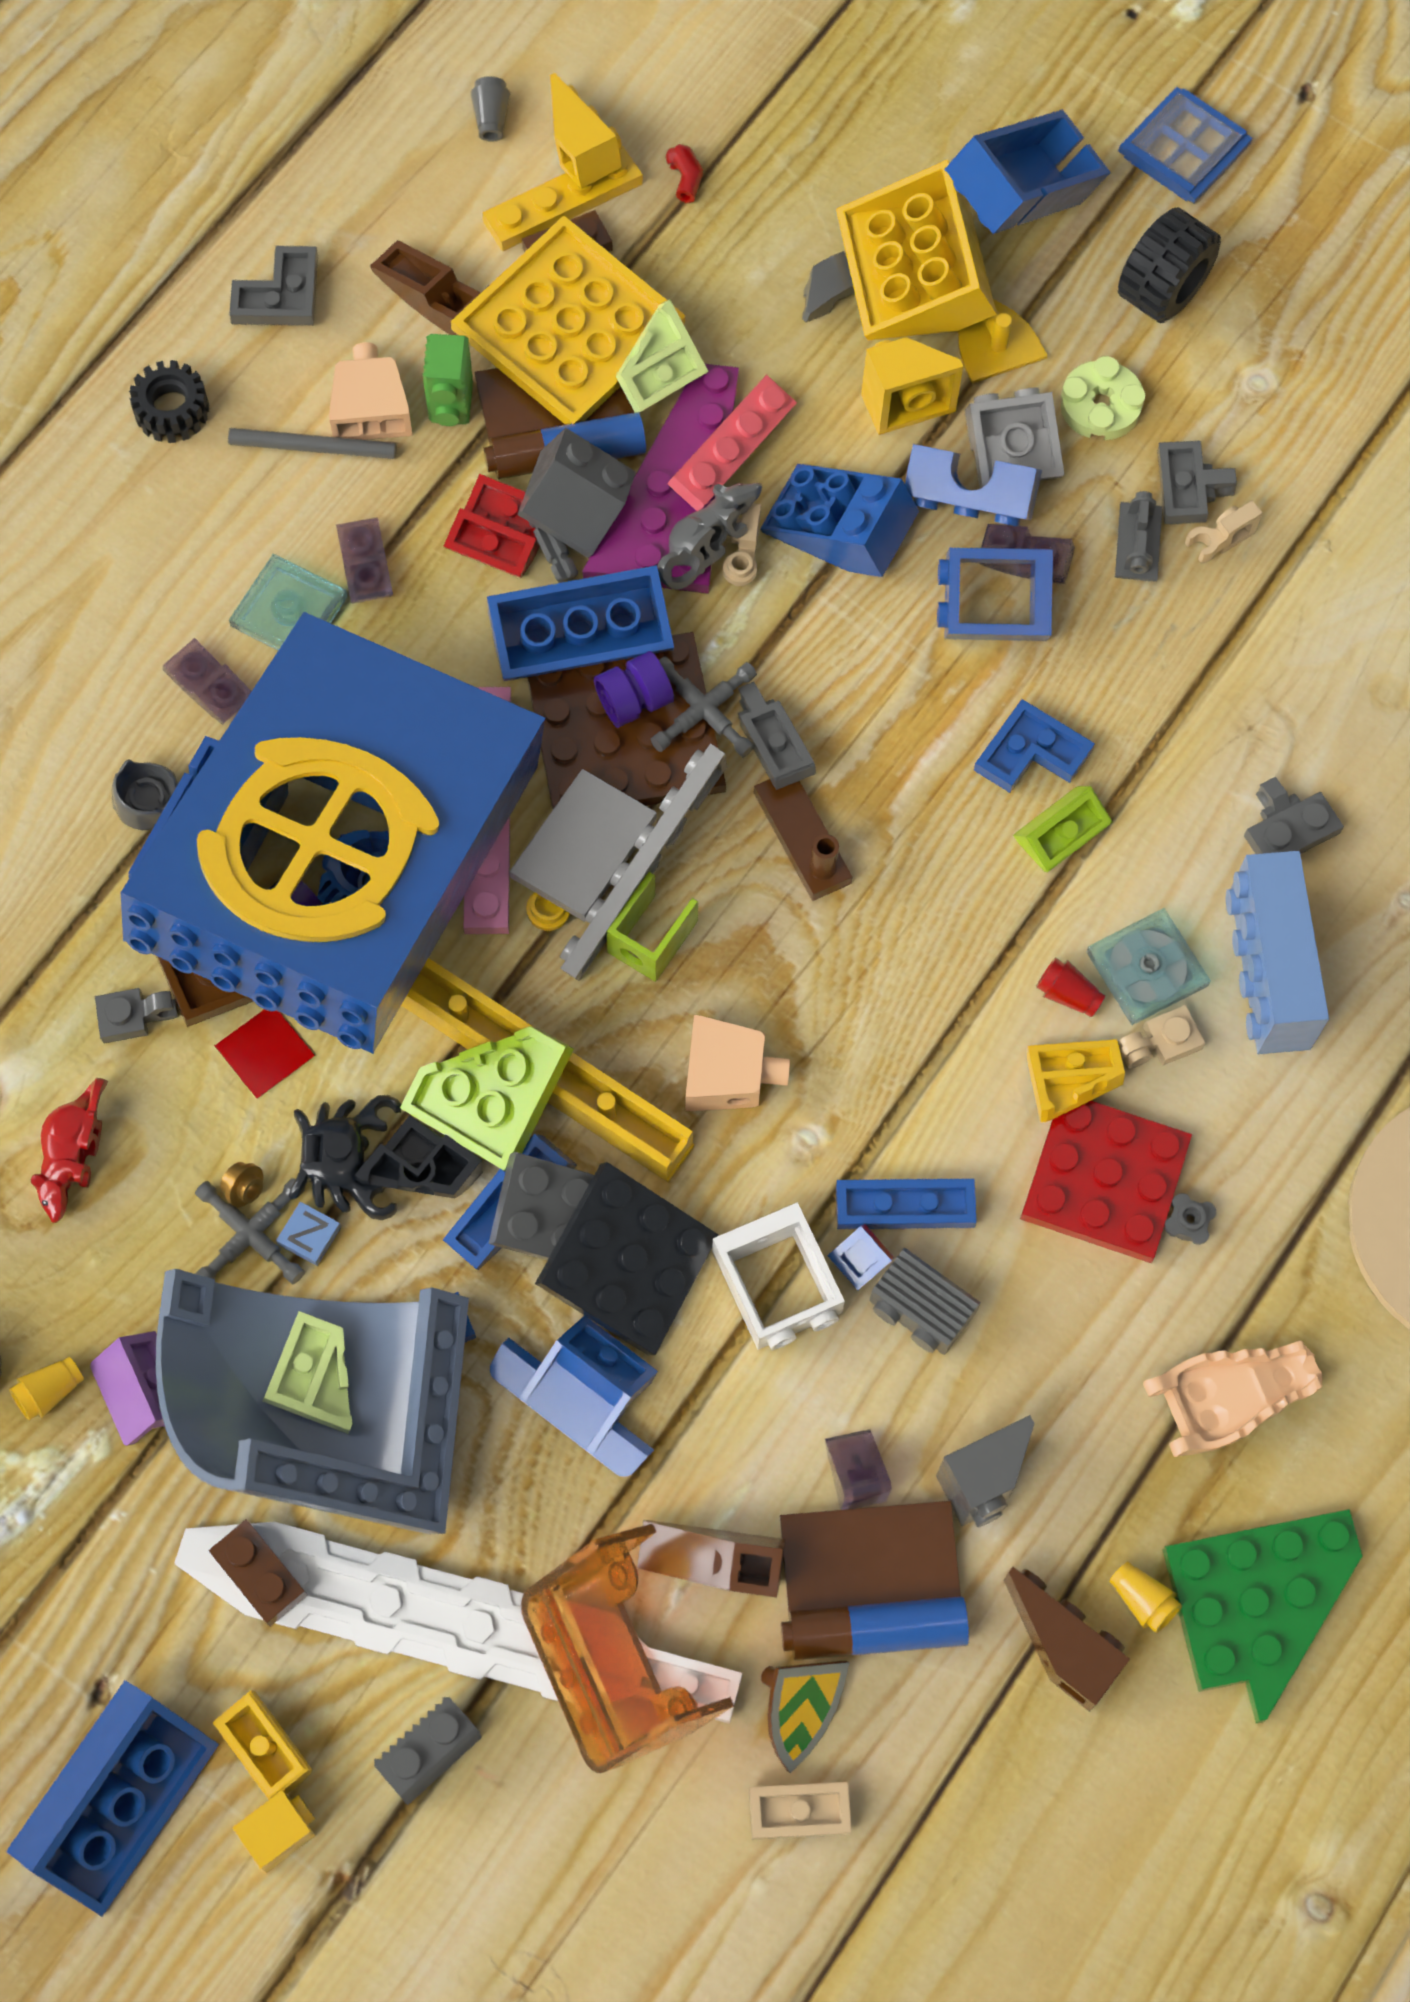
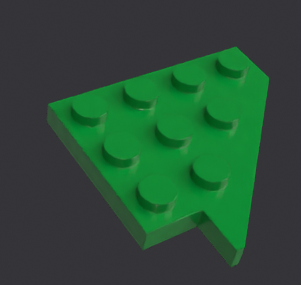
(1260, 1600)

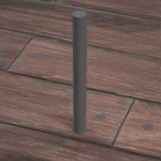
(312, 443)

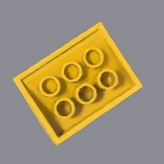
(915, 258)

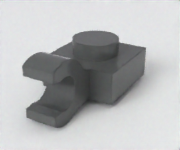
(126, 1013)

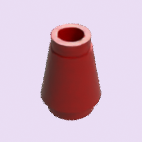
(1070, 988)

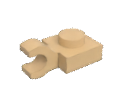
(1232, 528)

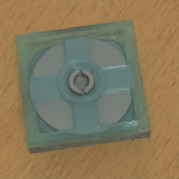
(1148, 966)

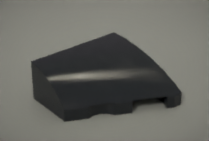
(421, 1163)

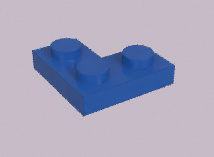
(1031, 737)

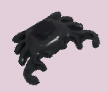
(335, 1152)

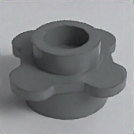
(1181, 1228)

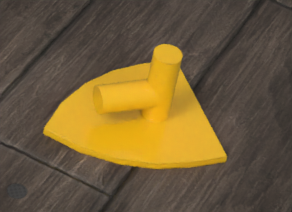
(998, 345)

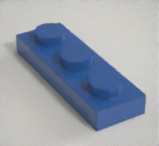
(906, 1203)

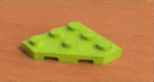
(490, 1092)

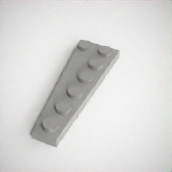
(702, 774)

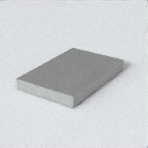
(582, 844)

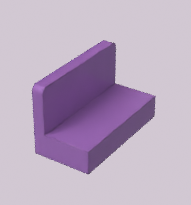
(130, 1385)

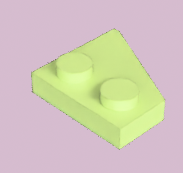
(660, 360)
(313, 1374)

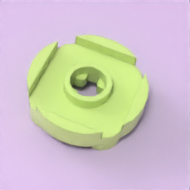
(1106, 378)

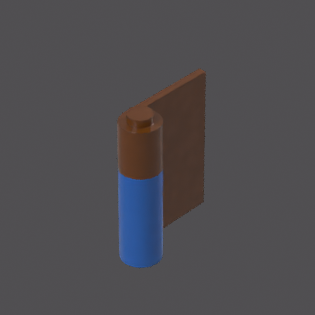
(522, 427)
(872, 1581)

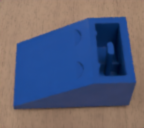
(843, 517)

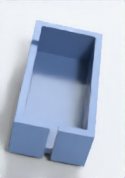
(1277, 953)

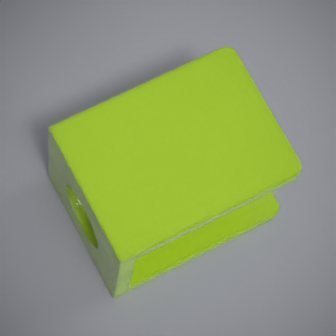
(648, 962)

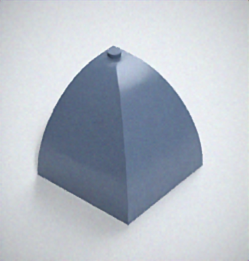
(403, 1393)

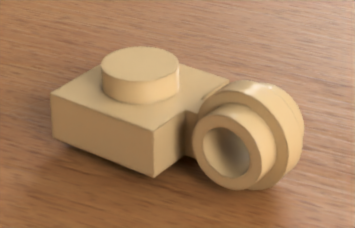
(746, 552)
(1169, 1035)

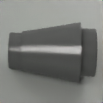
(490, 106)

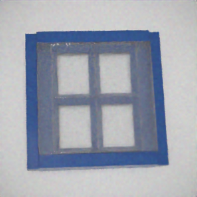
(1185, 144)

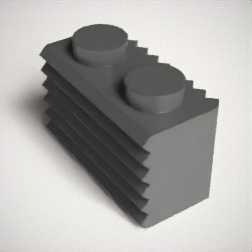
(923, 1302)
(427, 1750)

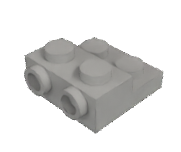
(1015, 432)

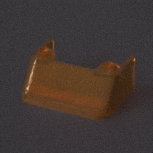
(598, 1658)

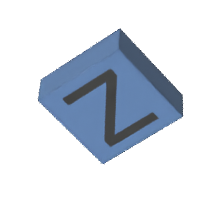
(308, 1233)

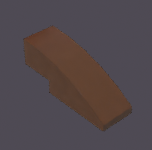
(424, 284)

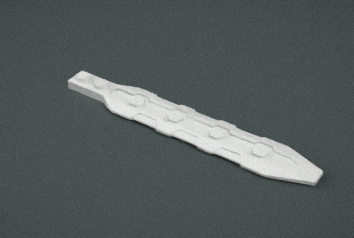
(419, 1612)

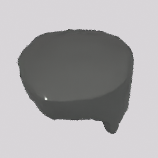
(142, 793)

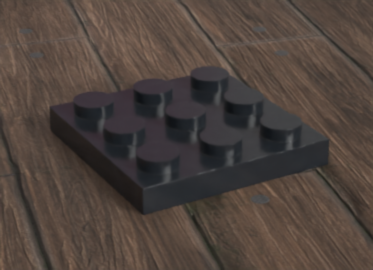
(627, 1259)

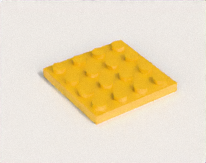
(561, 321)

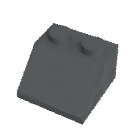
(576, 492)
(985, 1473)

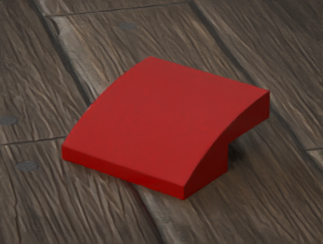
(493, 530)

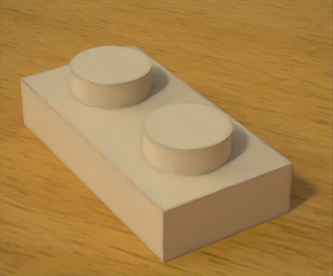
(800, 1810)

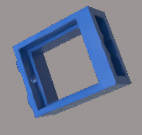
(1040, 594)

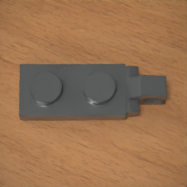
(774, 738)

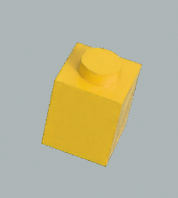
(276, 1830)

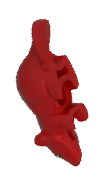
(66, 1141)

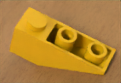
(583, 141)

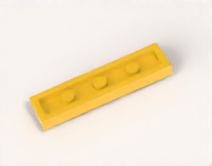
(556, 198)

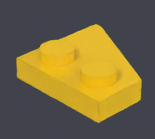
(1073, 1074)

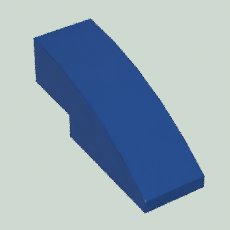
(473, 1229)

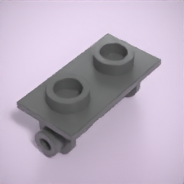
(1138, 538)

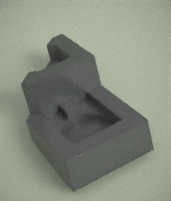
(827, 283)

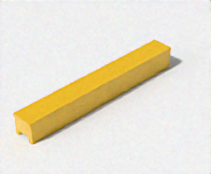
(581, 1090)

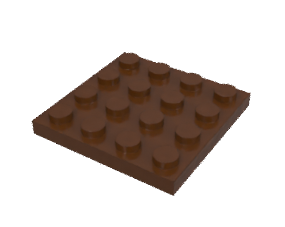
(583, 737)

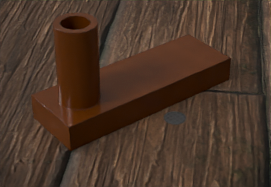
(804, 838)

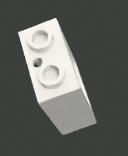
(764, 1233)

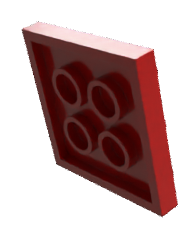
(1107, 1179)

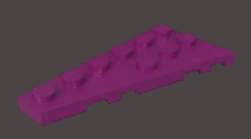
(652, 507)

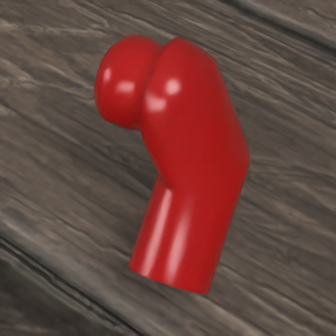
(685, 160)

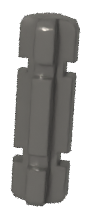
(557, 554)

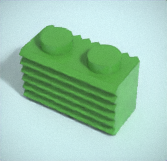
(448, 379)

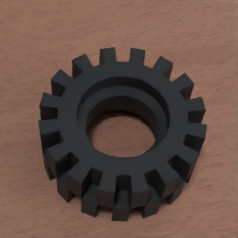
(166, 381)

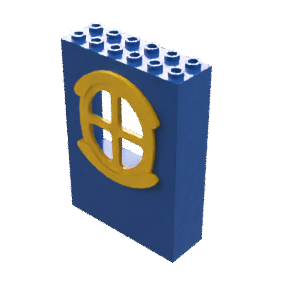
(374, 732)

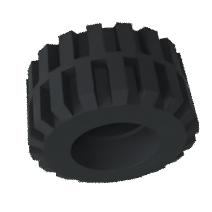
(1169, 265)

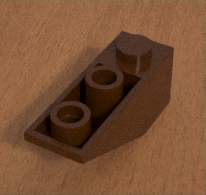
(714, 1557)
(1070, 1650)

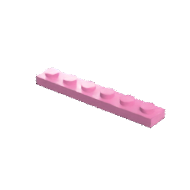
(488, 894)

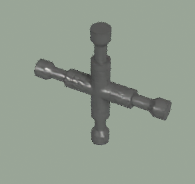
(705, 708)
(248, 1233)

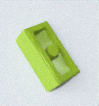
(1063, 827)

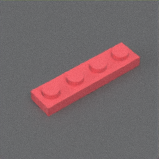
(732, 443)

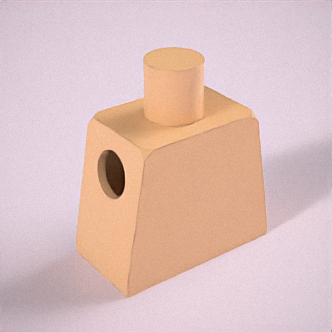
(368, 397)
(729, 1066)

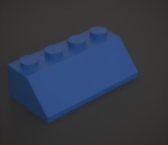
(579, 623)
(112, 1798)

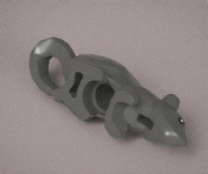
(700, 535)

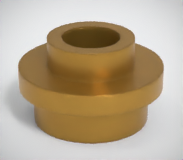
(242, 1183)

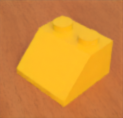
(909, 383)

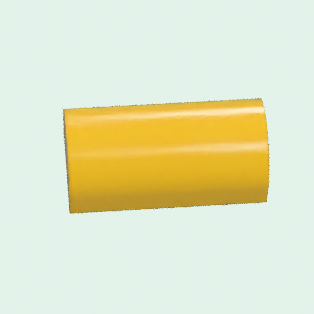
(262, 1746)

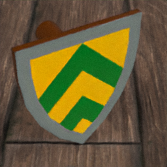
(801, 1706)

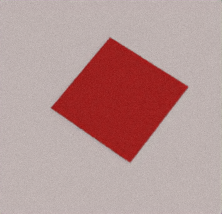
(264, 1051)

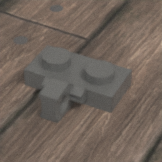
(1190, 483)
(1291, 823)

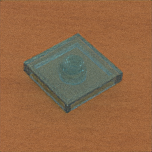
(281, 597)

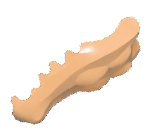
(1230, 1394)

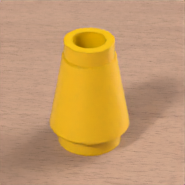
(45, 1388)
(1146, 1598)

